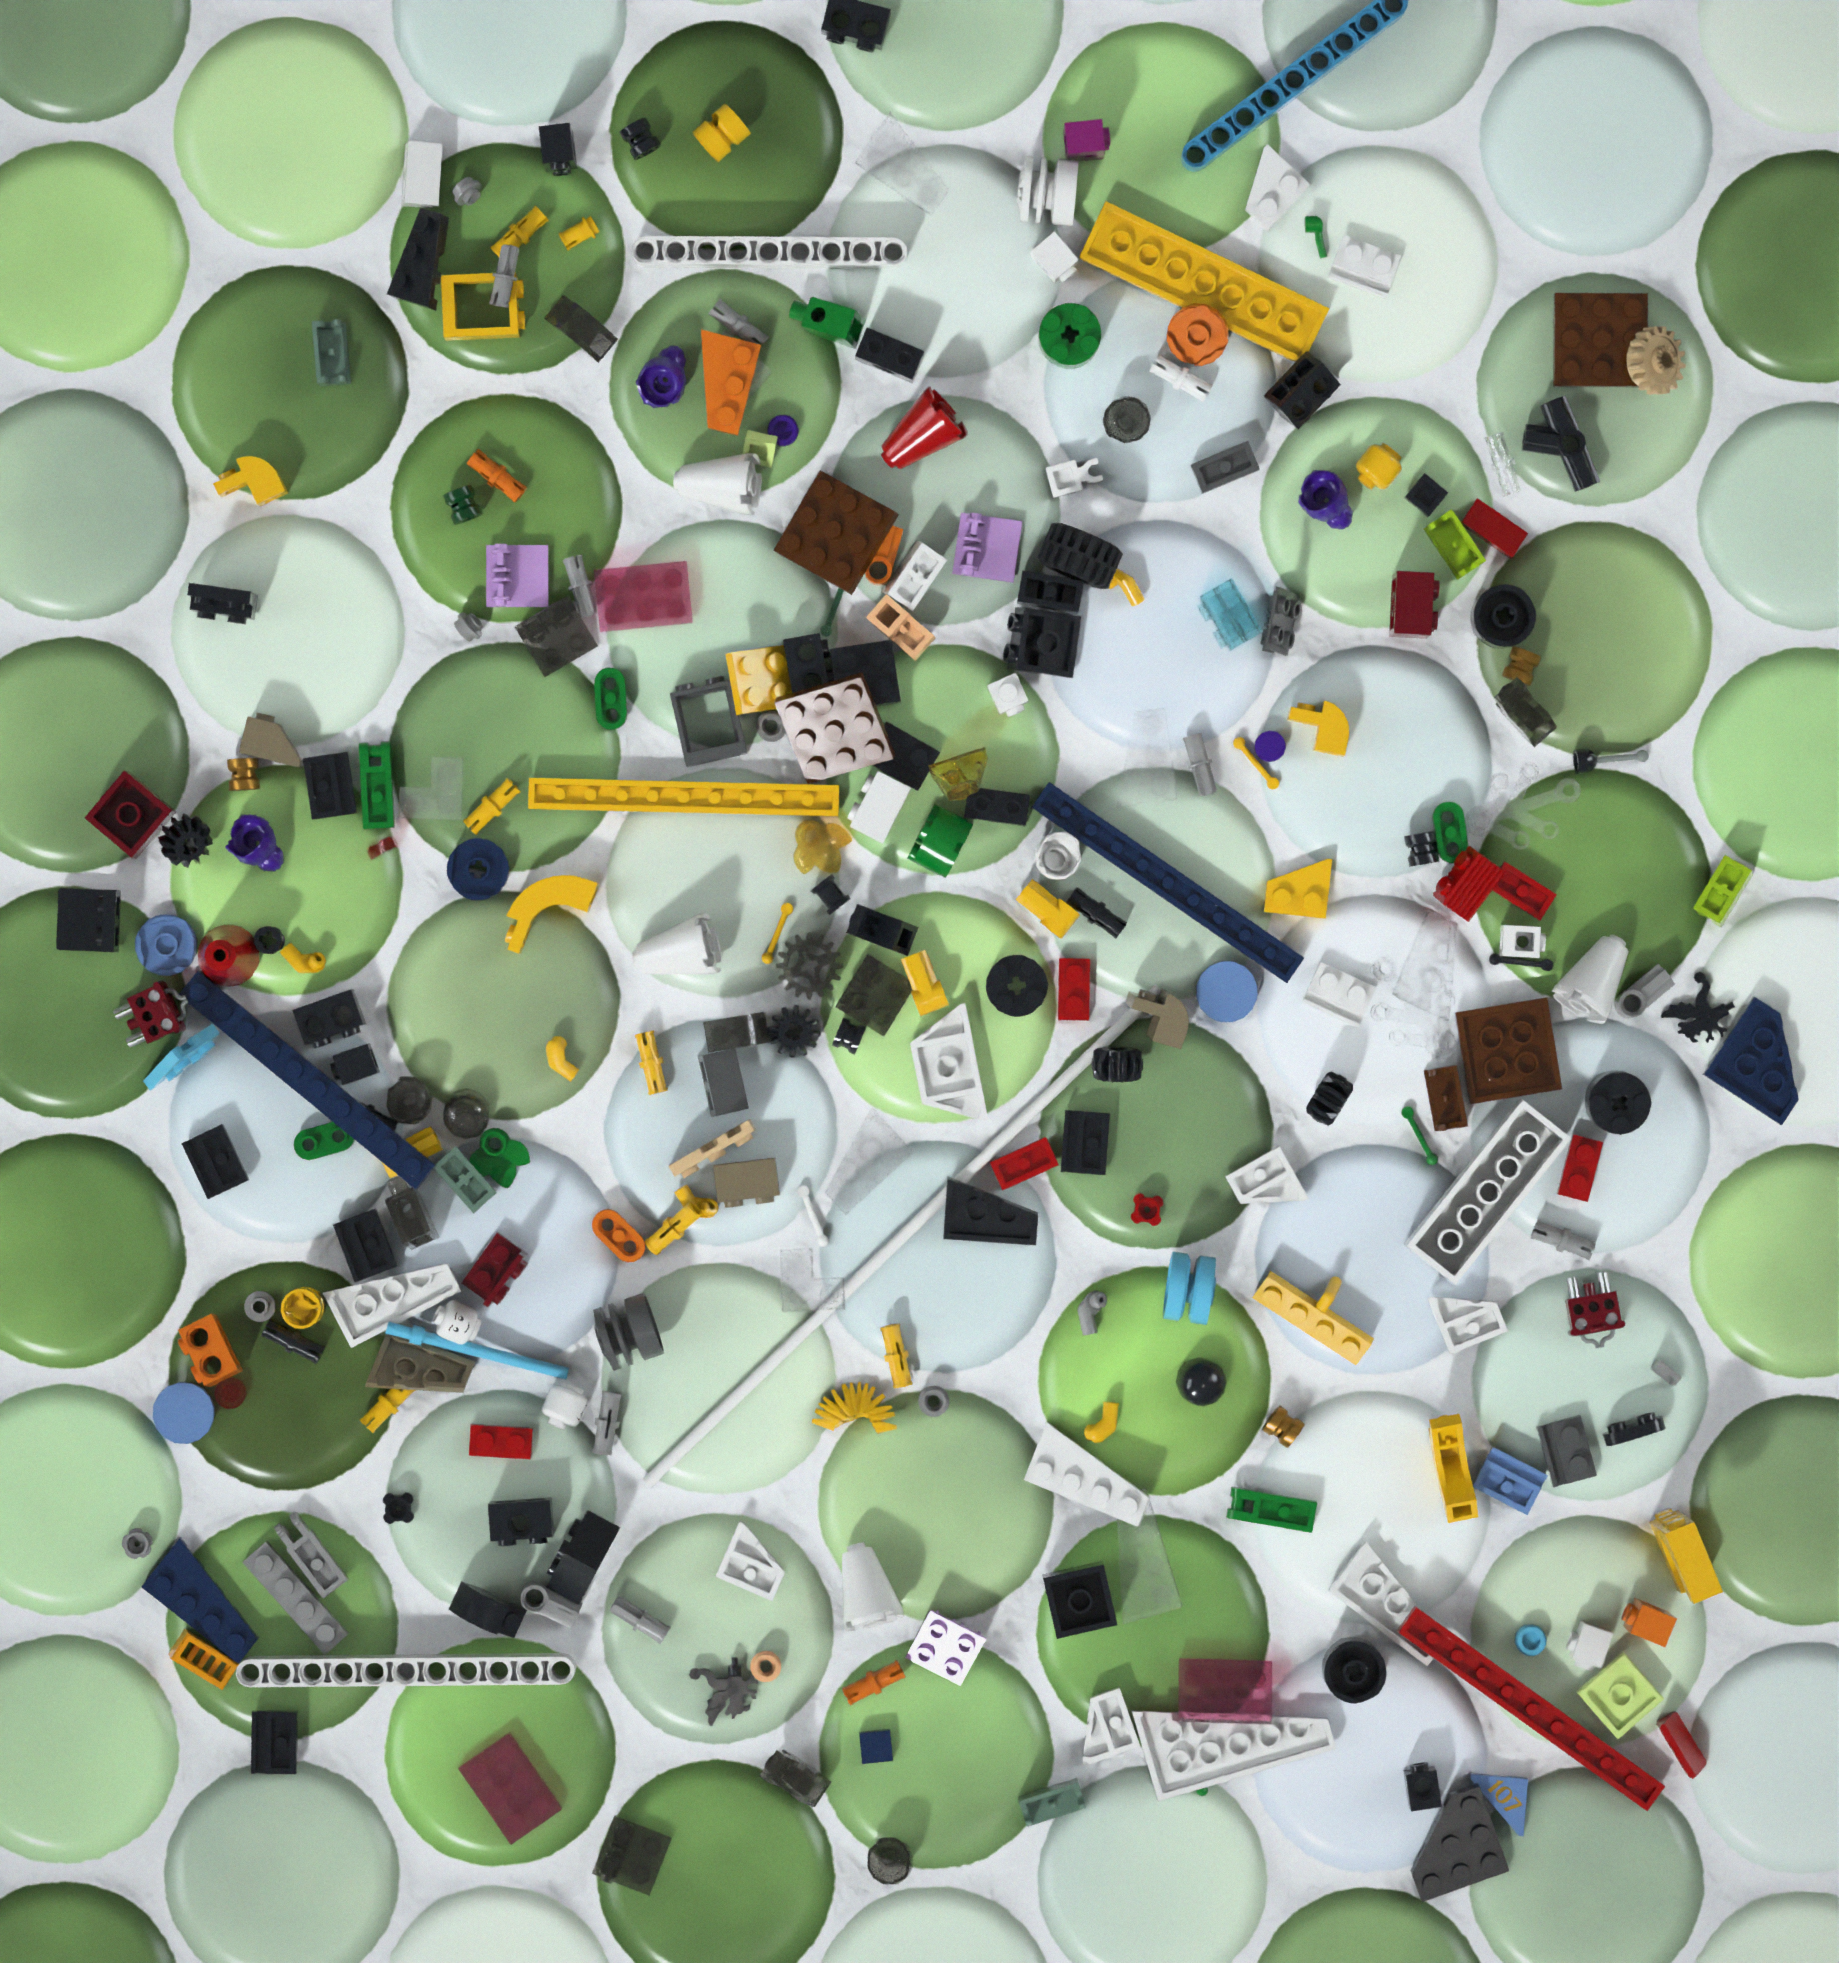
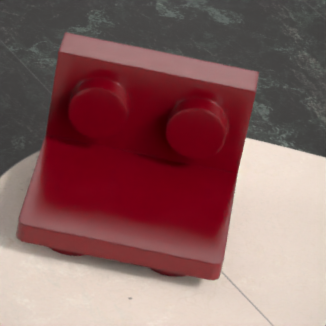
(494, 1270)

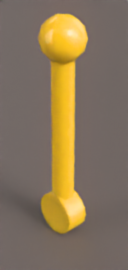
(1272, 783)
(786, 910)

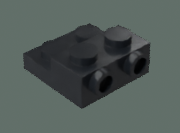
(214, 601)
(1042, 642)

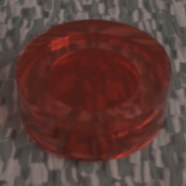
(230, 1393)

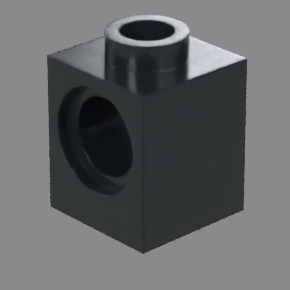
(354, 1064)
(1428, 1799)

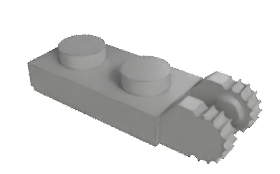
(312, 1557)

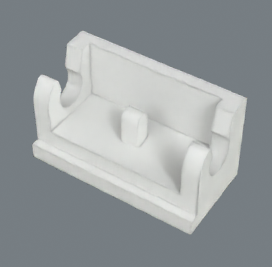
(421, 174)
(914, 575)

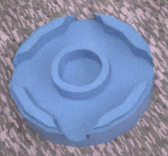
(166, 945)
(1226, 991)
(183, 1412)

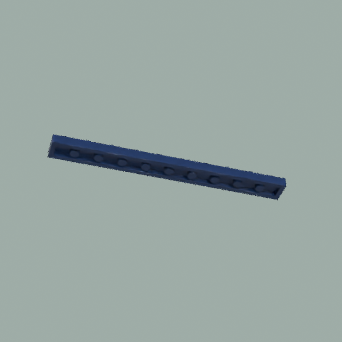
(1167, 882)
(308, 1080)

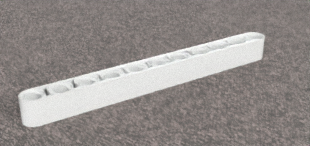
(392, 1677)

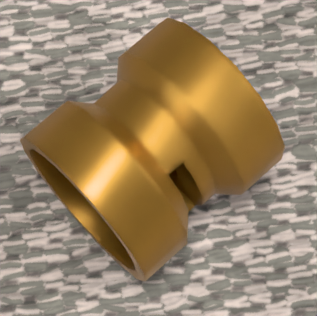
(1521, 665)
(243, 774)
(1283, 1426)

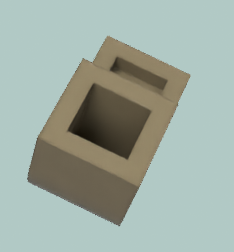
(1168, 1019)

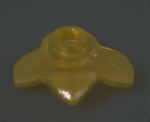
(822, 850)

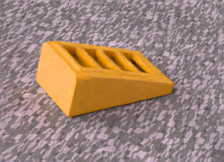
(181, 1643)

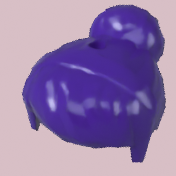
(650, 380)
(1325, 485)
(245, 834)

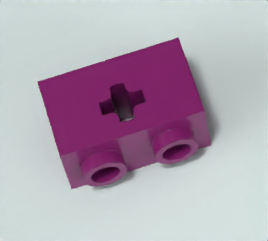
(1086, 140)

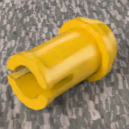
(579, 232)

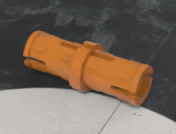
(496, 475)
(873, 1682)

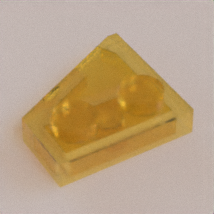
(960, 774)

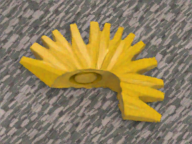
(854, 1407)

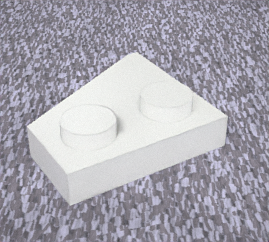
(1274, 189)
(1266, 1180)
(1466, 1321)
(750, 1564)
(1108, 1727)

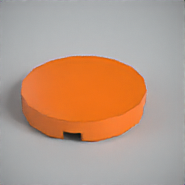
(1197, 334)

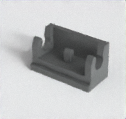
(723, 1082)

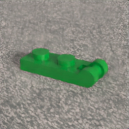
(376, 786)
(1273, 1510)

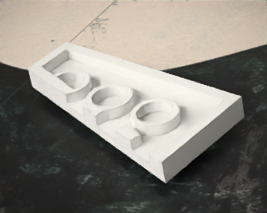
(369, 1306)
(1377, 1596)

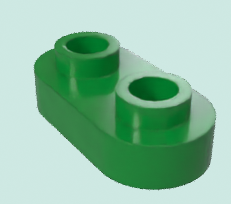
(610, 699)
(1449, 832)
(323, 1141)

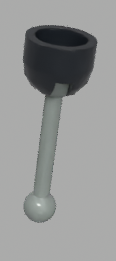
(1585, 760)

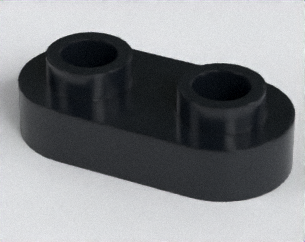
(1621, 1433)

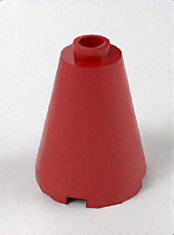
(922, 431)
(240, 958)

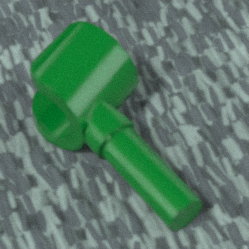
(1314, 224)

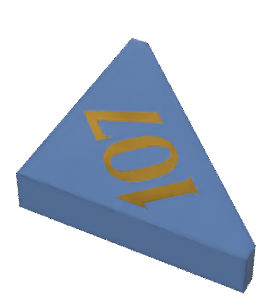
(1507, 1795)

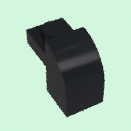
(882, 929)
(486, 1610)

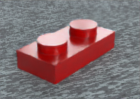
(1524, 892)
(1073, 989)
(1024, 1163)
(1579, 1168)
(500, 1441)

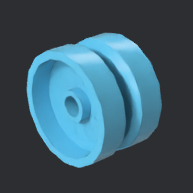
(1193, 1288)

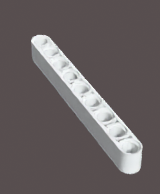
(755, 244)

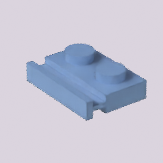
(1509, 1480)

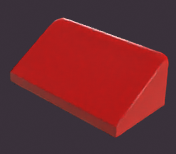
(1494, 528)
(1682, 1744)

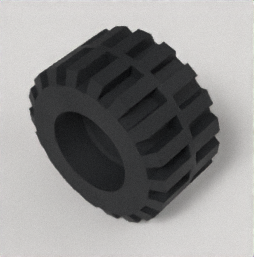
(1080, 555)

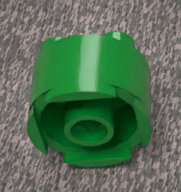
(1078, 320)
(940, 841)

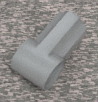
(1645, 990)
(552, 1605)

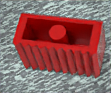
(1468, 883)

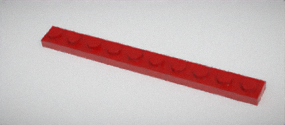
(1530, 1708)

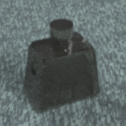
(415, 1225)

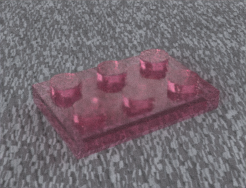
(643, 596)
(1224, 1691)
(510, 1788)

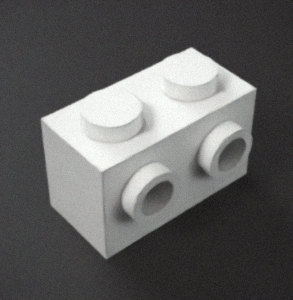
(879, 807)

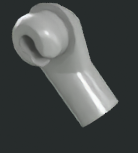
(1088, 1309)

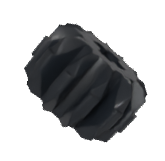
(183, 851)
(784, 1027)
(1117, 1064)
(1329, 1098)

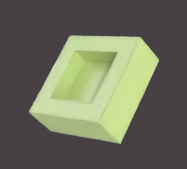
(762, 445)

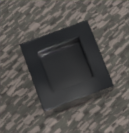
(1426, 495)

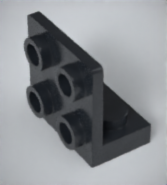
(88, 920)

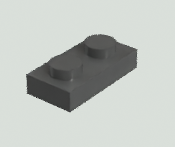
(1225, 467)

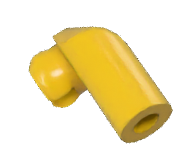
(1128, 586)
(303, 962)
(556, 1058)
(708, 1206)
(1106, 1426)

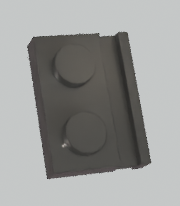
(1566, 1451)

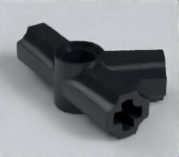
(1549, 441)

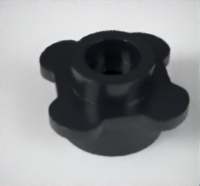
(392, 1514)

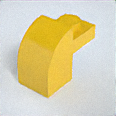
(258, 475)
(1331, 725)

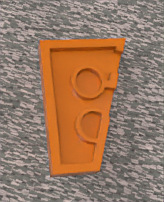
(728, 379)

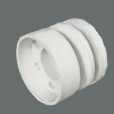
(1048, 191)

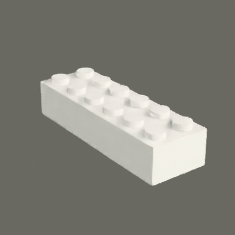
(1487, 1191)

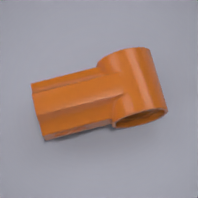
(886, 555)

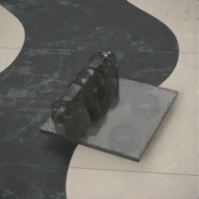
(556, 636)
(875, 995)
(631, 1855)

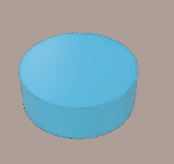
(1530, 1639)

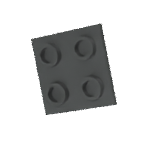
(1284, 610)

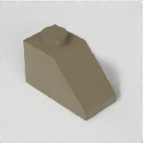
(268, 741)

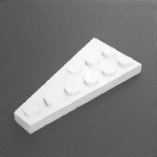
(1202, 1754)

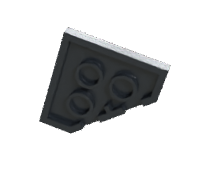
(1459, 1847)

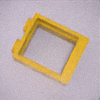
(449, 309)

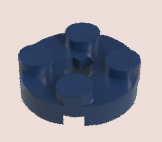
(490, 882)

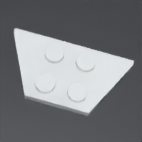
(948, 1066)

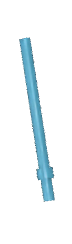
(418, 1335)

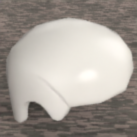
(1058, 855)

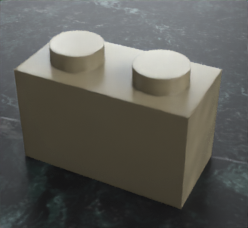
(746, 1181)

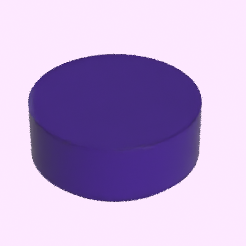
(784, 428)
(1269, 746)

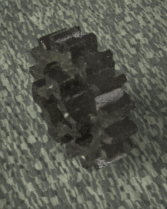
(795, 971)

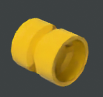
(721, 132)
(303, 1307)

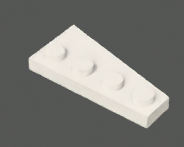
(1076, 1474)

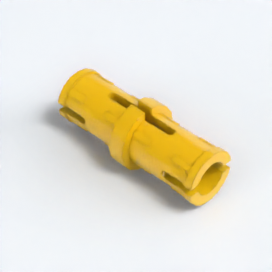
(522, 230)
(491, 806)
(651, 1062)
(673, 1228)
(896, 1355)
(385, 1407)

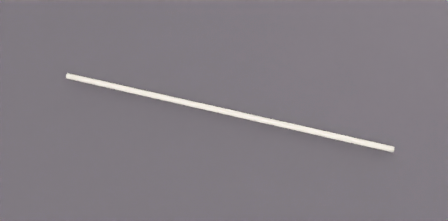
(892, 1246)

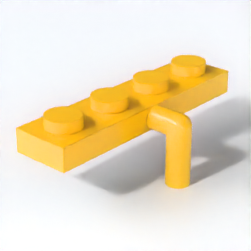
(1314, 1316)

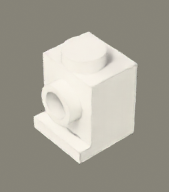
(1509, 946)

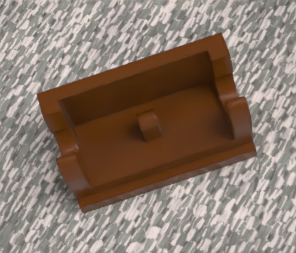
(1445, 1098)

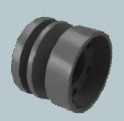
(628, 1331)

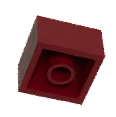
(1413, 604)
(130, 814)

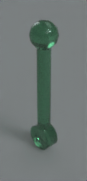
(826, 629)

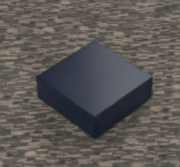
(876, 1746)

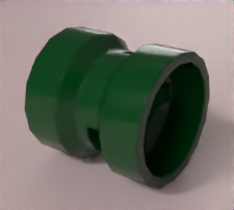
(462, 504)

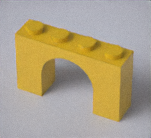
(1685, 1555)

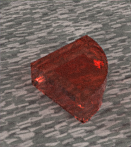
(383, 847)

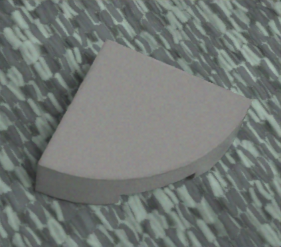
(1665, 1372)

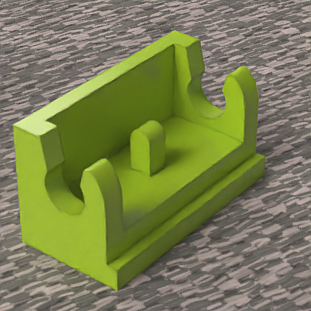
(1454, 544)
(1723, 890)

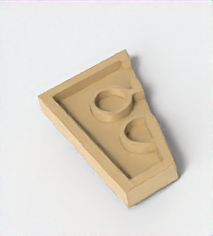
(713, 1149)

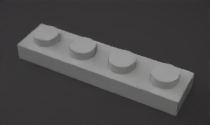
(295, 1597)

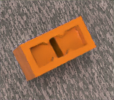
(216, 1346)
(1648, 1622)

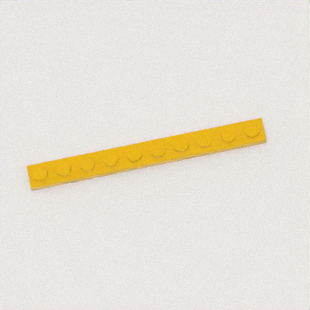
(683, 797)

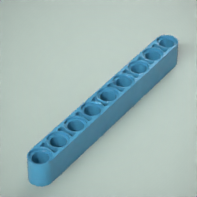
(1285, 93)

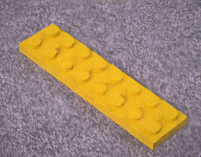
(1191, 274)

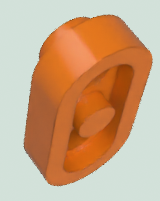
(616, 1238)

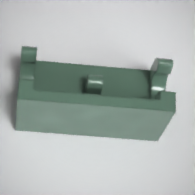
(331, 353)
(464, 1179)
(1051, 1802)

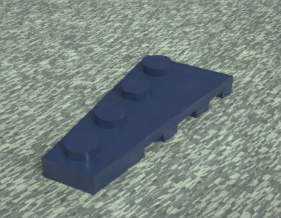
(193, 1596)

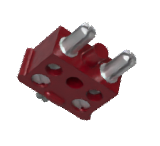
(163, 1010)
(1593, 1322)

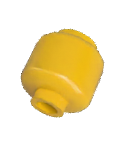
(1378, 466)

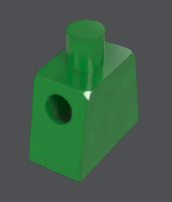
(839, 325)

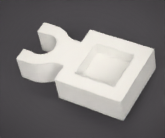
(1068, 479)

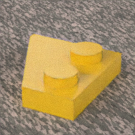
(1300, 892)

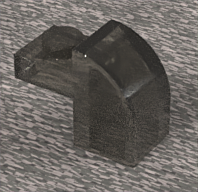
(581, 328)
(1524, 712)
(736, 1032)
(795, 1777)

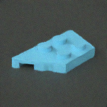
(182, 1056)

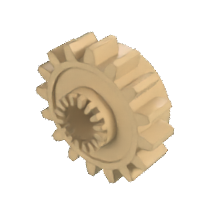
(1655, 360)

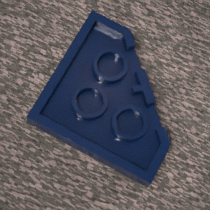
(1757, 1063)

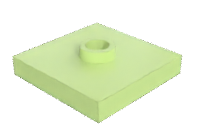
(1620, 1695)

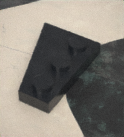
(418, 265)
(984, 1217)

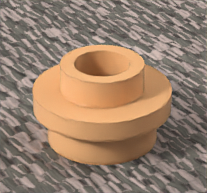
(772, 1673)

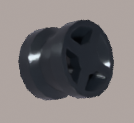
(849, 1036)

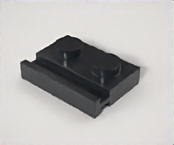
(910, 758)
(330, 785)
(1085, 1142)
(215, 1161)
(365, 1245)
(274, 1742)

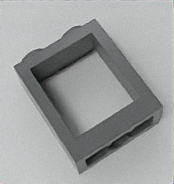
(713, 754)

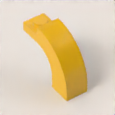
(545, 893)
(1452, 1468)

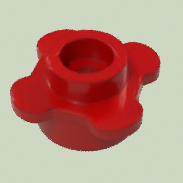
(1152, 1216)

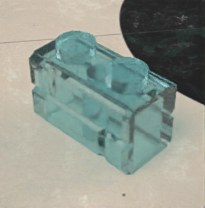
(1229, 615)

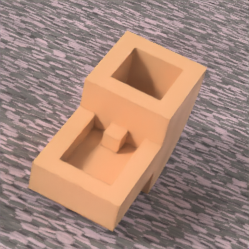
(900, 627)

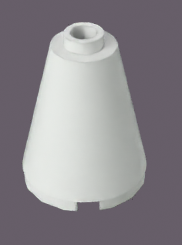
(722, 482)
(681, 949)
(1594, 980)
(866, 1590)

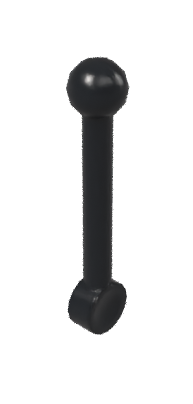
(1545, 964)

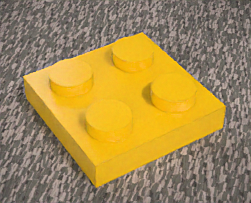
(758, 678)

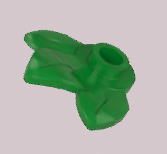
(502, 1161)

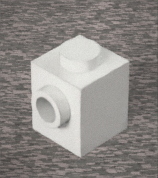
(1008, 695)
(1589, 1645)

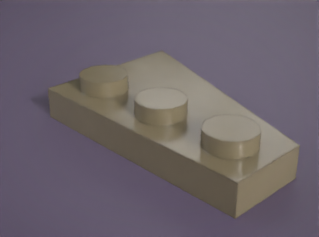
(418, 1367)

